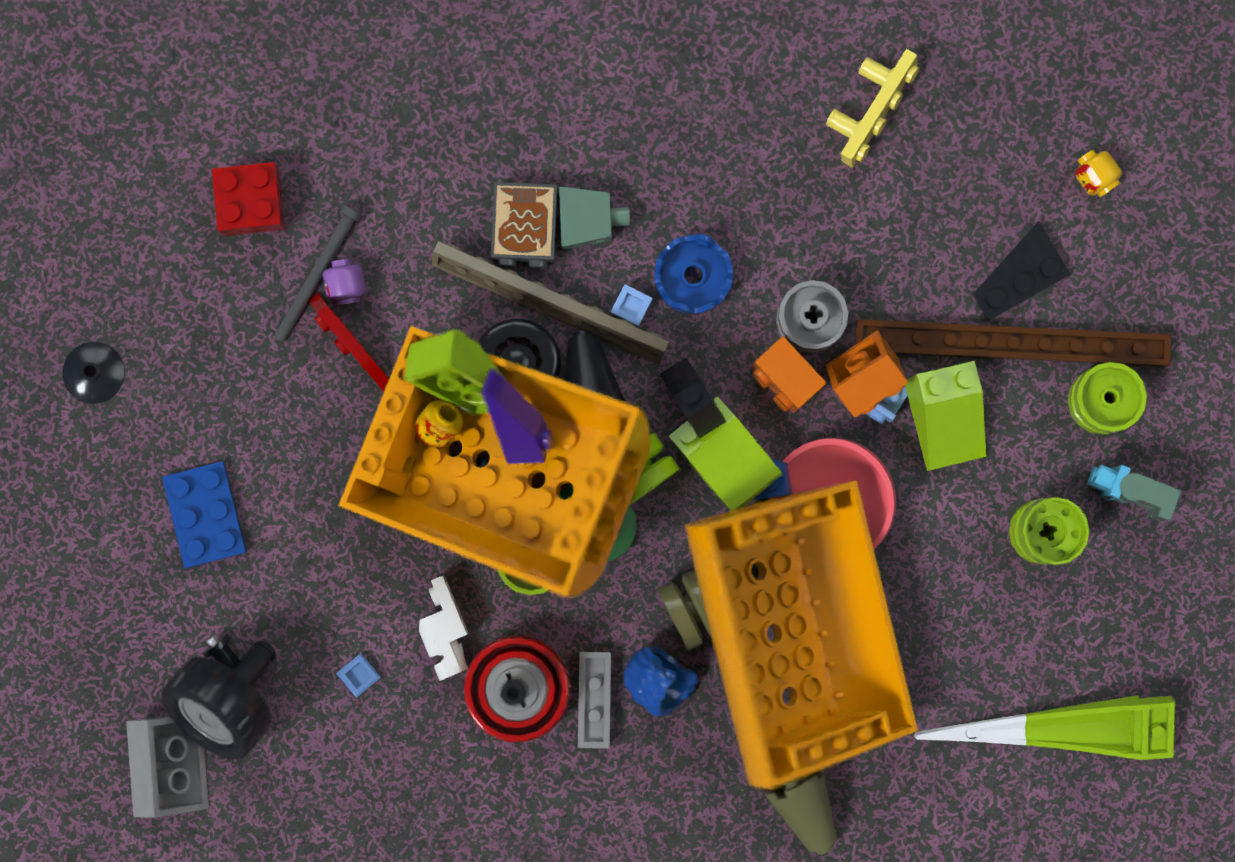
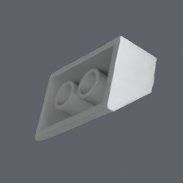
(165, 769)

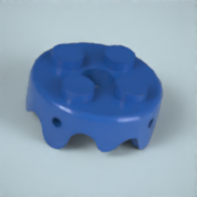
(697, 252)

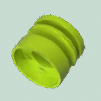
(1062, 543)

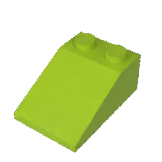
(451, 369)
(948, 414)
(727, 459)

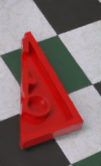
(346, 341)

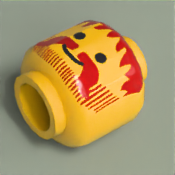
(1098, 173)
(438, 423)

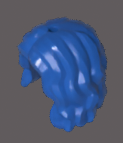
(658, 680)

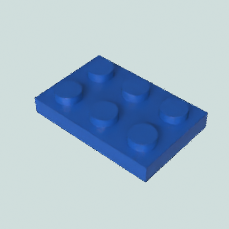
(204, 514)

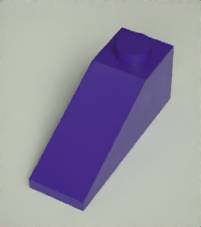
(516, 422)

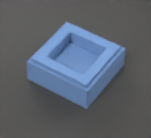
(358, 675)

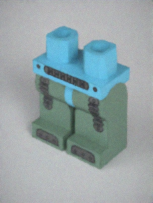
(1135, 489)

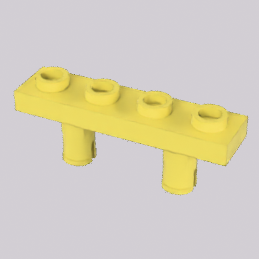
(888, 98)

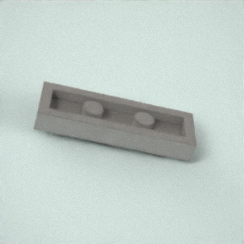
(594, 700)

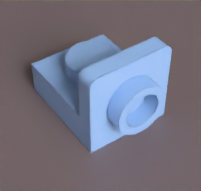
(888, 407)

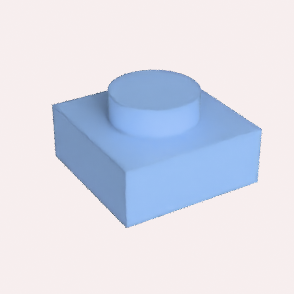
(631, 305)

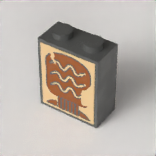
(524, 224)

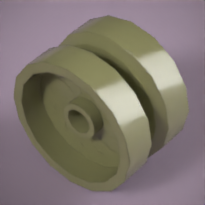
(686, 610)

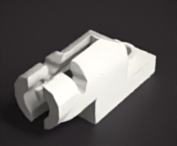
(443, 629)

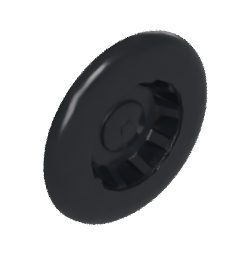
(519, 353)

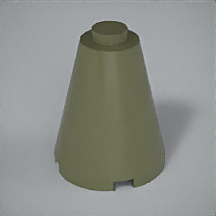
(806, 810)

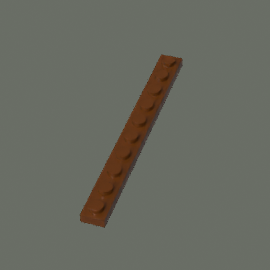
(1020, 342)

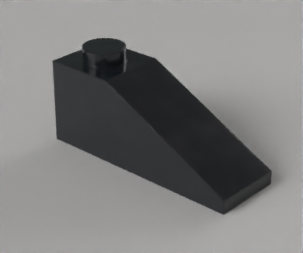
(692, 398)

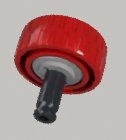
(517, 688)

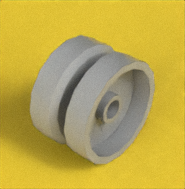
(825, 304)

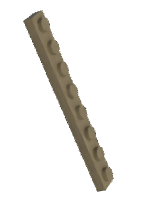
(555, 305)

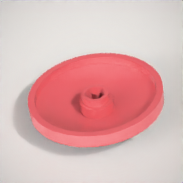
(840, 461)

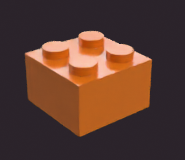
(866, 374)
(786, 375)

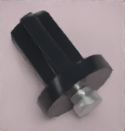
(221, 651)

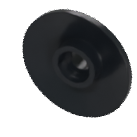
(108, 376)

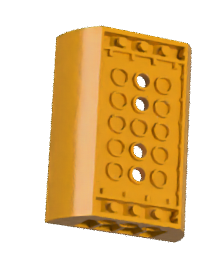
(494, 509)

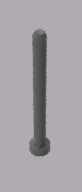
(316, 273)

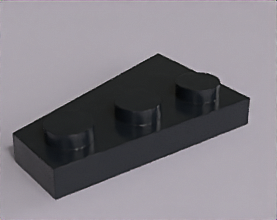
(1022, 274)

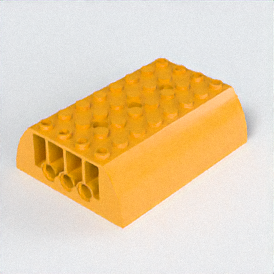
(828, 624)

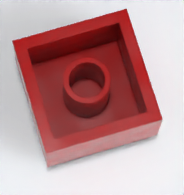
(248, 199)

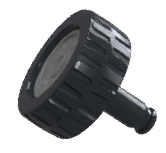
(220, 704)

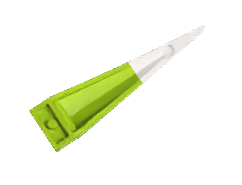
(1113, 727)

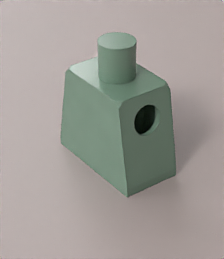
(588, 217)

